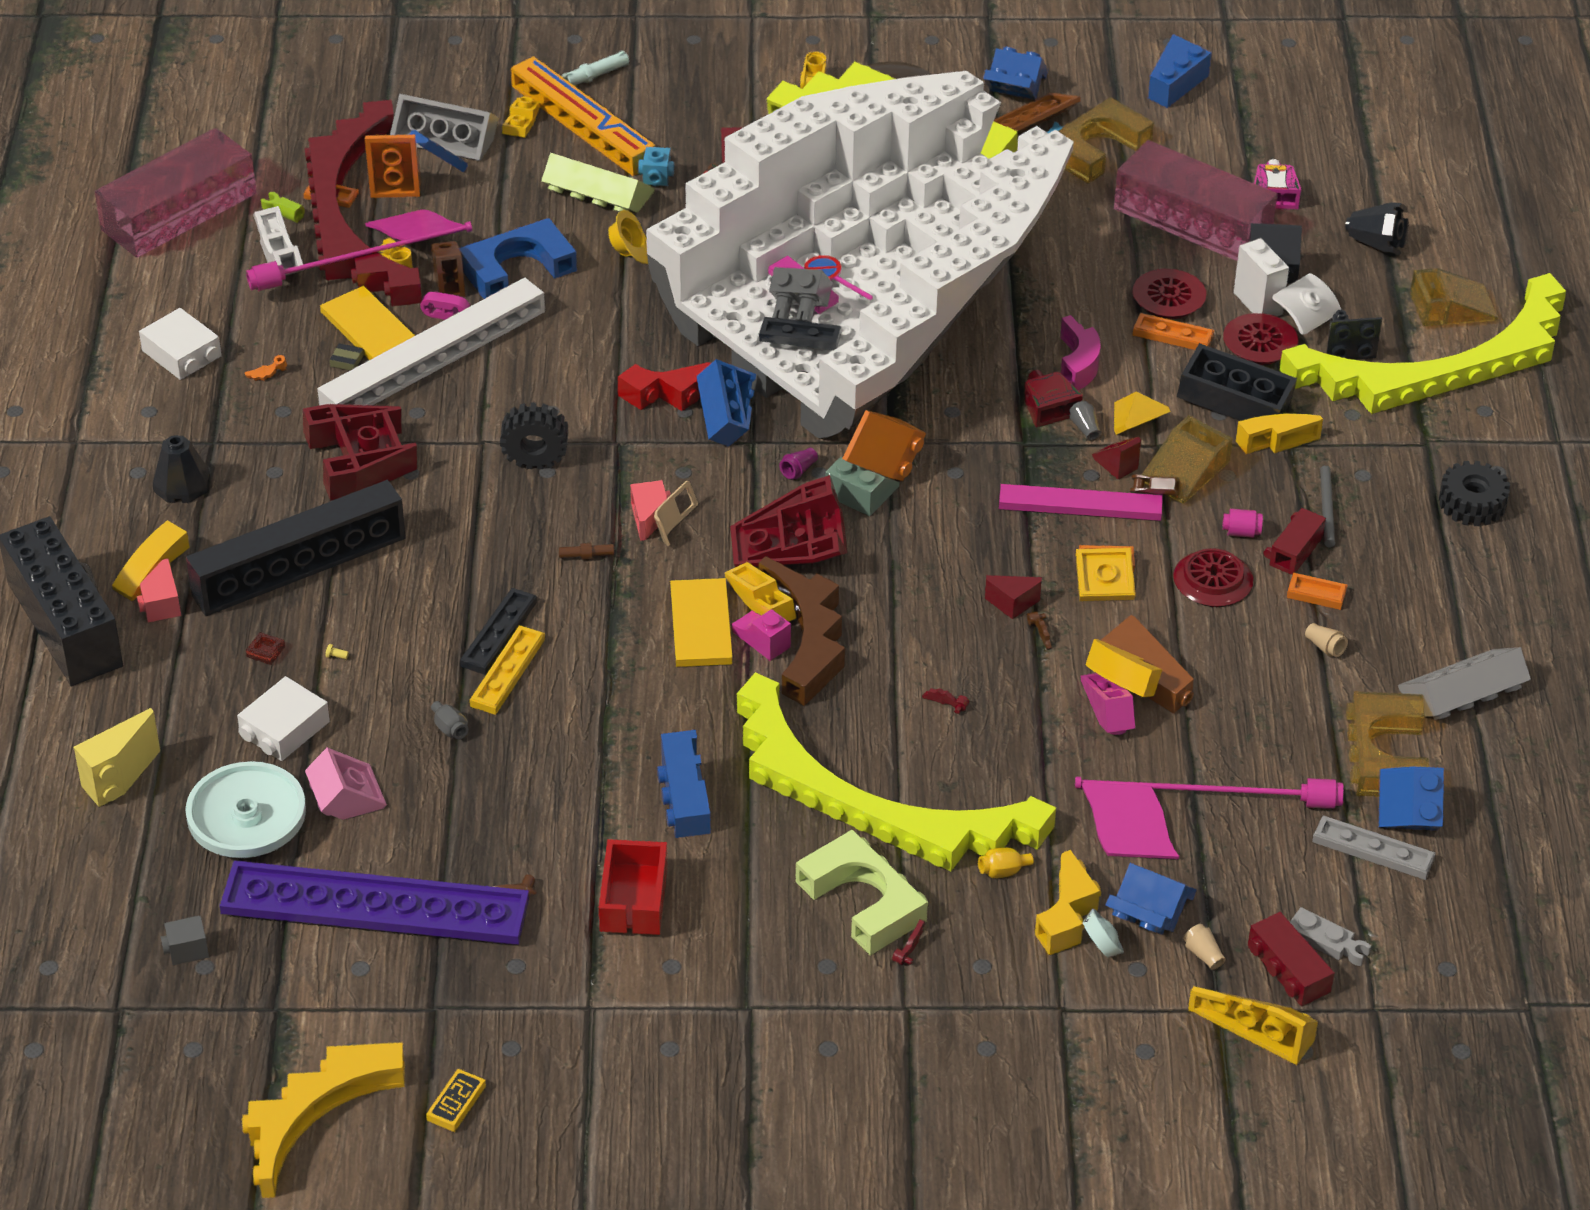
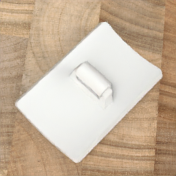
(1308, 302)

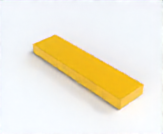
(507, 670)

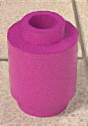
(1242, 523)

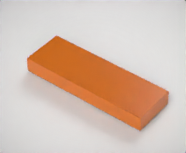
(1172, 332)

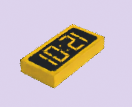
(456, 1100)

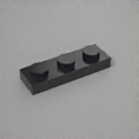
(800, 333)

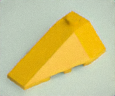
(1262, 1023)

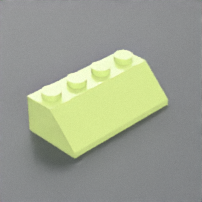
(595, 183)

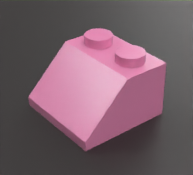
(344, 785)

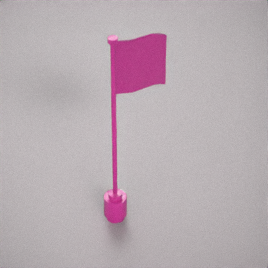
(406, 227)
(1133, 822)

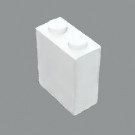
(1259, 277)
(180, 343)
(283, 718)

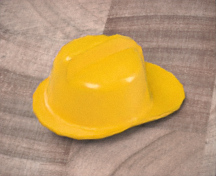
(628, 237)

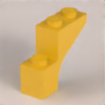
(1078, 895)

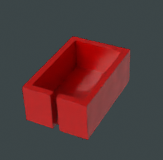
(633, 886)

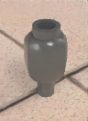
(450, 720)

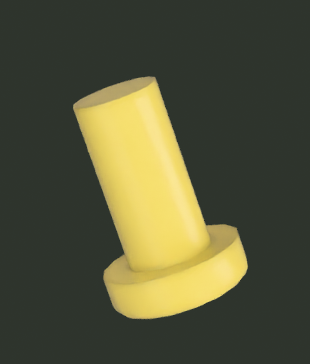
(330, 651)

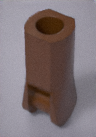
(1157, 485)

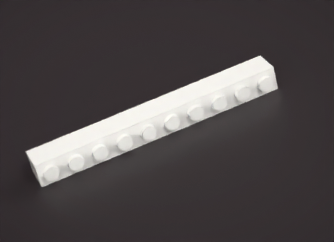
(436, 347)

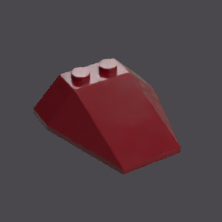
(794, 528)

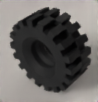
(537, 422)
(1472, 506)

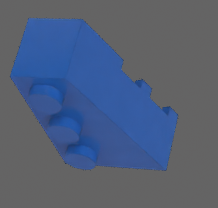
(1178, 71)
(725, 401)

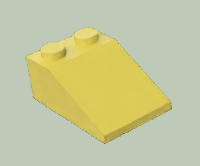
(117, 757)

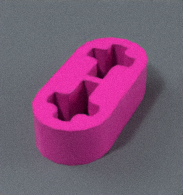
(443, 305)

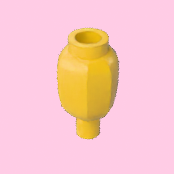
(1003, 862)

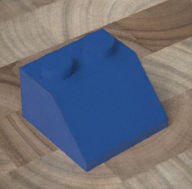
(1411, 798)

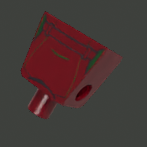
(1049, 397)

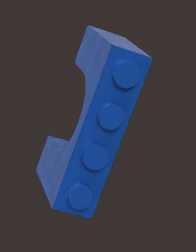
(536, 240)

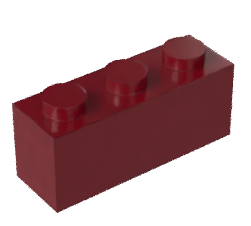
(1290, 959)

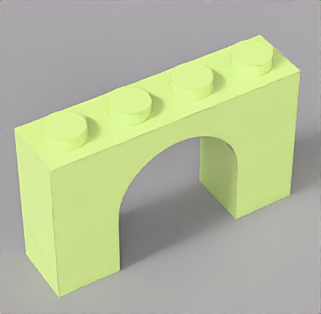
(854, 860)

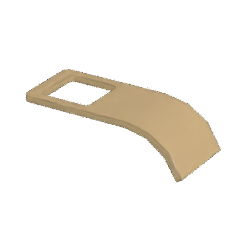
(668, 514)

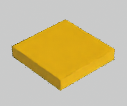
(1105, 574)

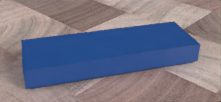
(439, 151)

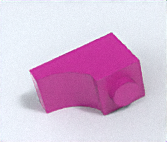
(765, 633)

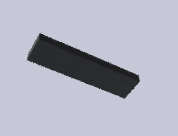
(498, 631)

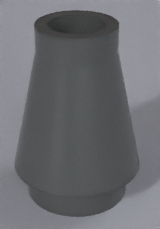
(1085, 418)

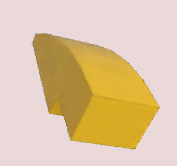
(1278, 431)
(164, 543)
(760, 591)
(1123, 668)

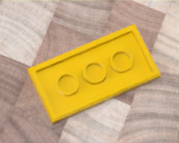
(366, 322)
(701, 622)

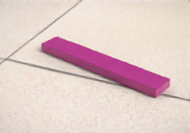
(1080, 502)

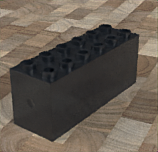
(61, 601)

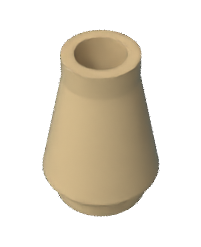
(1328, 640)
(1204, 946)

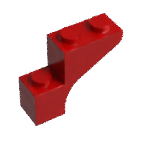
(675, 387)

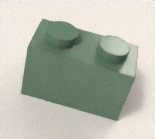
(860, 487)

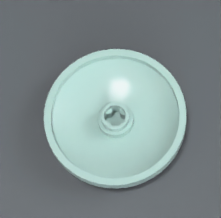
(245, 809)

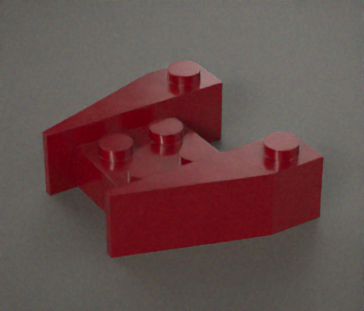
(367, 442)

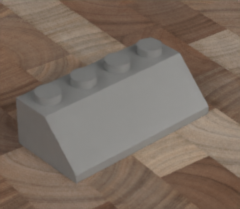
(454, 127)
(1469, 681)

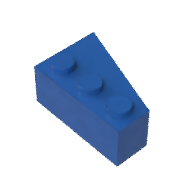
(683, 784)

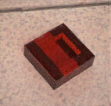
(265, 648)

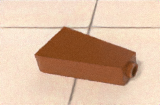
(1174, 683)

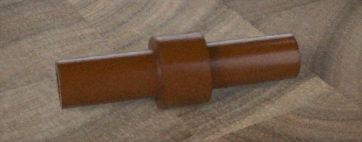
(586, 551)

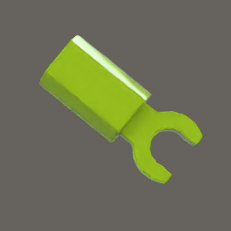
(288, 208)

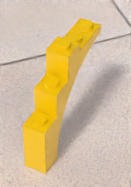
(343, 1076)

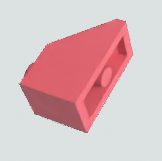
(644, 501)
(159, 594)

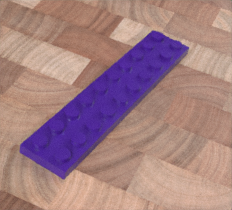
(375, 902)

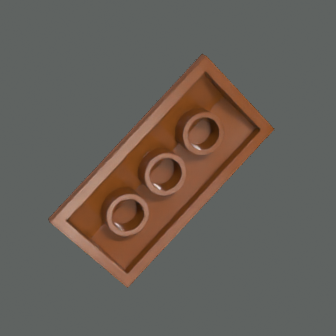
(1038, 111)

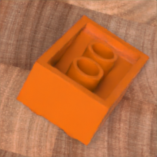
(393, 166)
(885, 445)

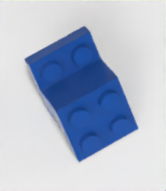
(1016, 73)
(1150, 899)

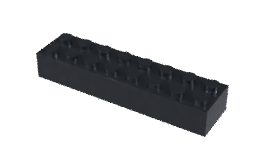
(296, 547)

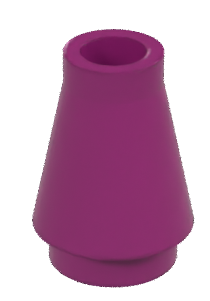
(796, 463)

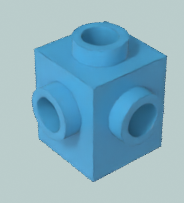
(656, 166)

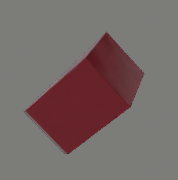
(1120, 457)
(1013, 593)

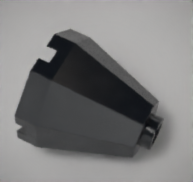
(1380, 227)
(180, 471)

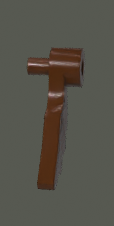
(1036, 619)

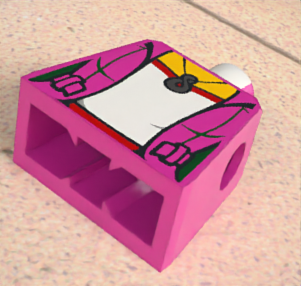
(1281, 180)

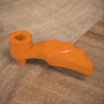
(265, 372)

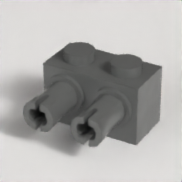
(801, 288)

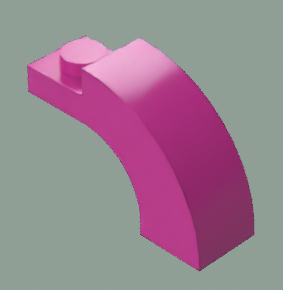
(1083, 363)

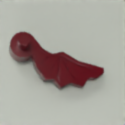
(946, 697)
(900, 956)

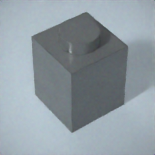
(185, 940)

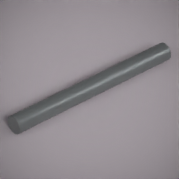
(1327, 505)

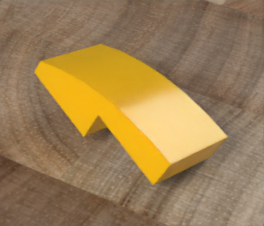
(522, 116)

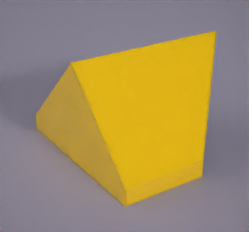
(1136, 410)

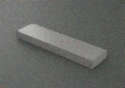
(1374, 847)

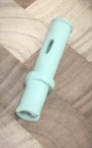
(588, 72)

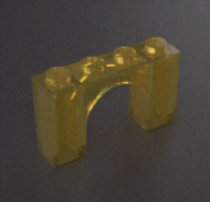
(1107, 120)
(1377, 715)

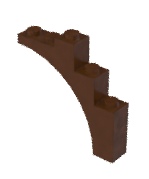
(819, 655)

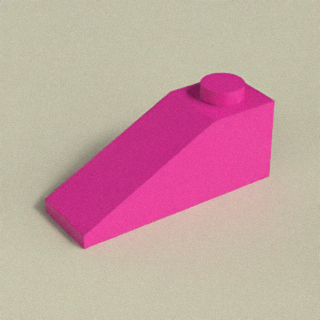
(1110, 703)

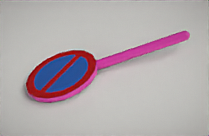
(832, 269)

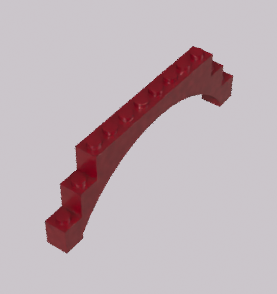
(329, 164)

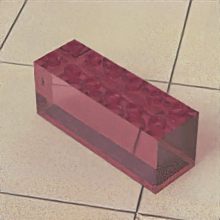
(175, 192)
(1191, 199)

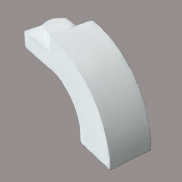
(275, 239)

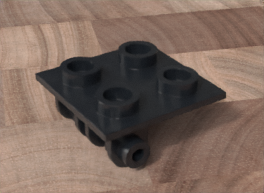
(1353, 337)

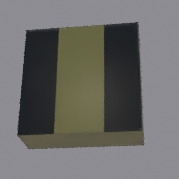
(346, 357)

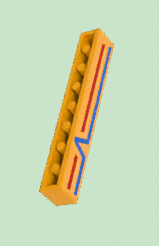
(580, 114)

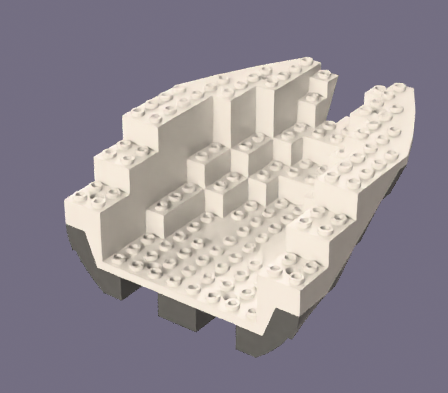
(887, 188)

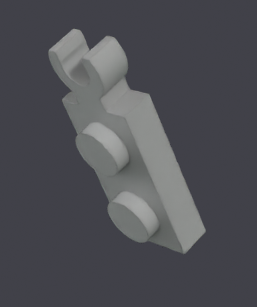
(1329, 937)

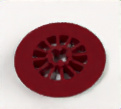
(1169, 293)
(1259, 337)
(1195, 581)

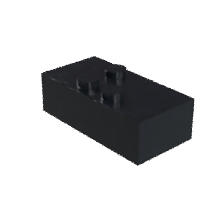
(1234, 385)

